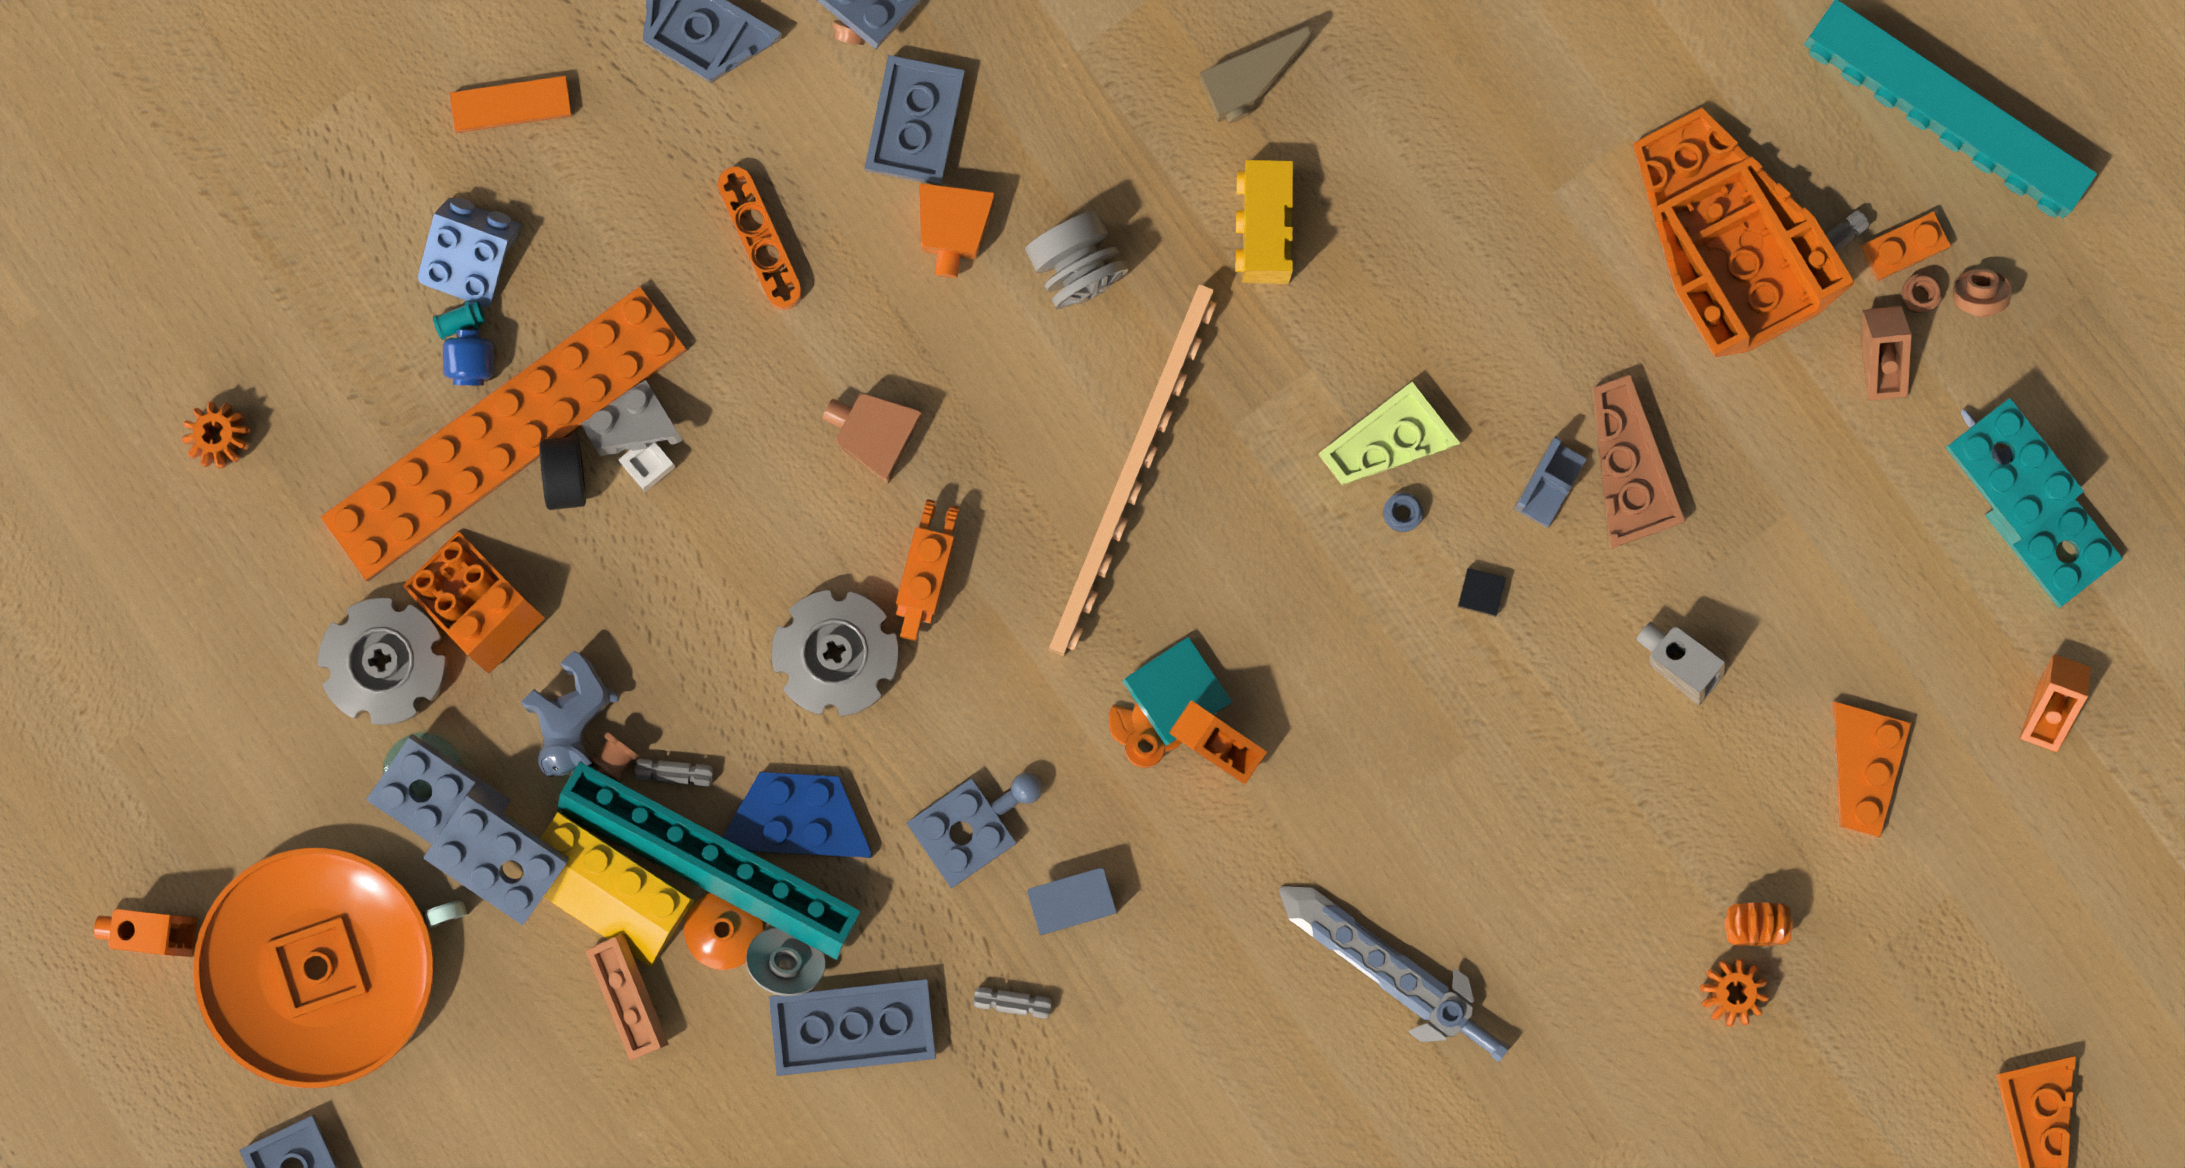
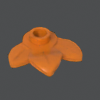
(1132, 728)

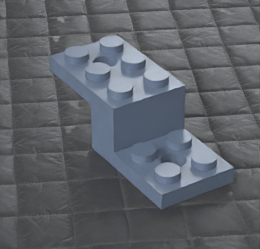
(467, 829)

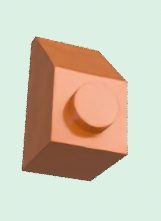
(2056, 702)

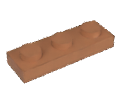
(627, 997)

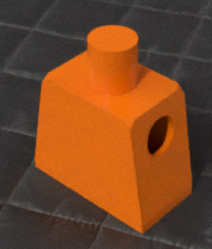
(953, 224)
(148, 932)

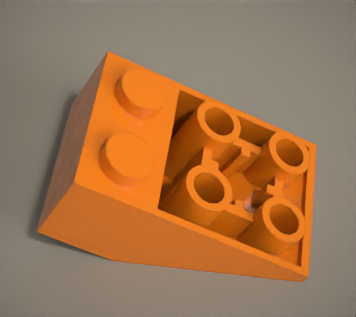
(473, 602)

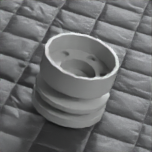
(1077, 262)

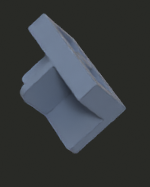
(1549, 483)
(1071, 901)

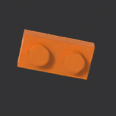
(1905, 246)

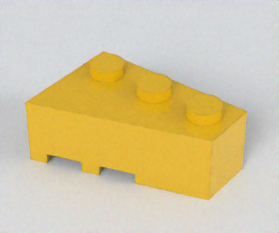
(1265, 221)

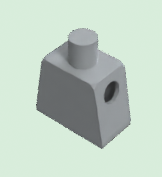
(1694, 673)

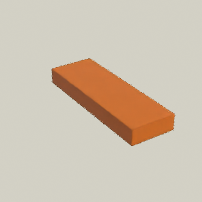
(510, 104)

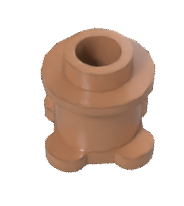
(613, 758)

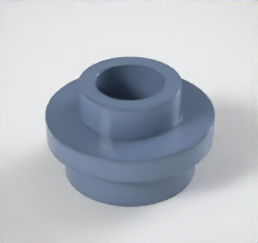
(1408, 501)

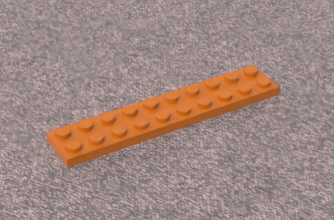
(502, 434)

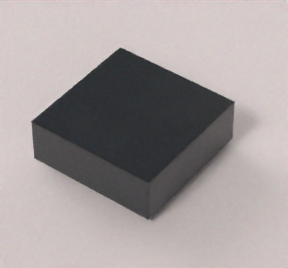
(1481, 592)

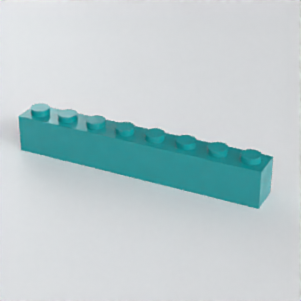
(1949, 110)
(707, 860)

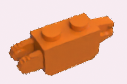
(925, 571)

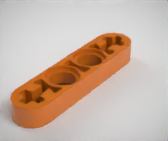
(761, 237)

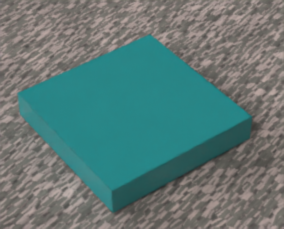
(1170, 683)

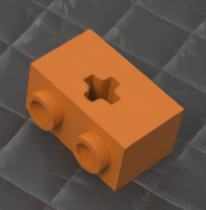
(1217, 742)

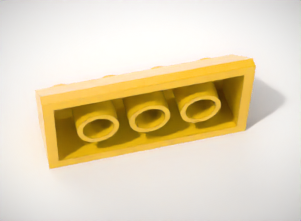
(613, 891)

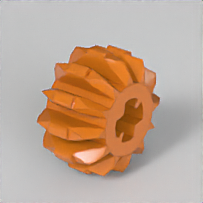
(230, 435)
(1758, 924)
(1747, 991)

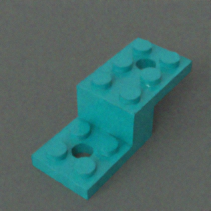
(2034, 502)

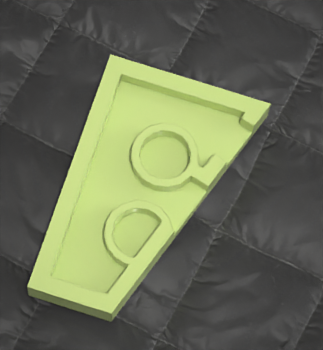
(1389, 437)

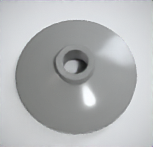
(778, 949)

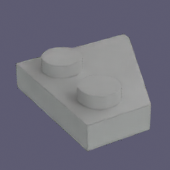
(630, 423)

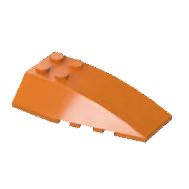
(1734, 238)

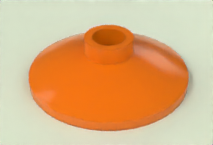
(707, 945)

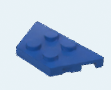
(798, 817)

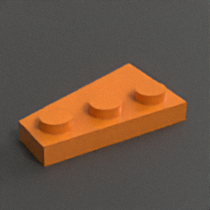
(1867, 766)
(2038, 1111)

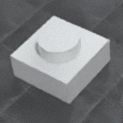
(647, 465)

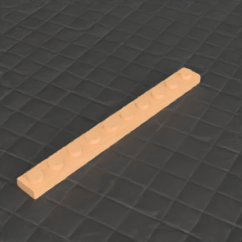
(1128, 487)

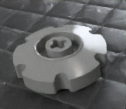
(848, 624)
(355, 646)

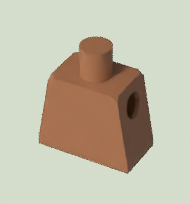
(873, 431)

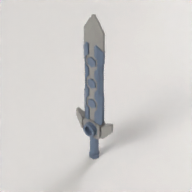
(1394, 972)

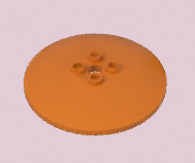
(256, 977)

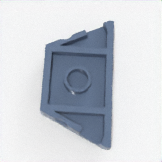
(705, 35)

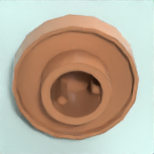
(1982, 292)

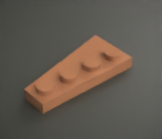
(1632, 471)

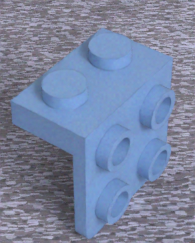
(466, 250)

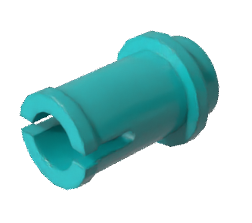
(459, 319)

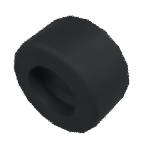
(562, 473)

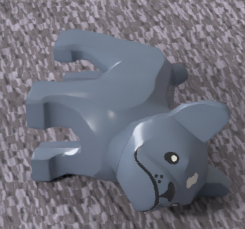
(569, 716)

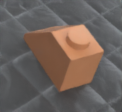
(1886, 352)

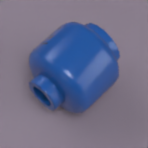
(468, 358)

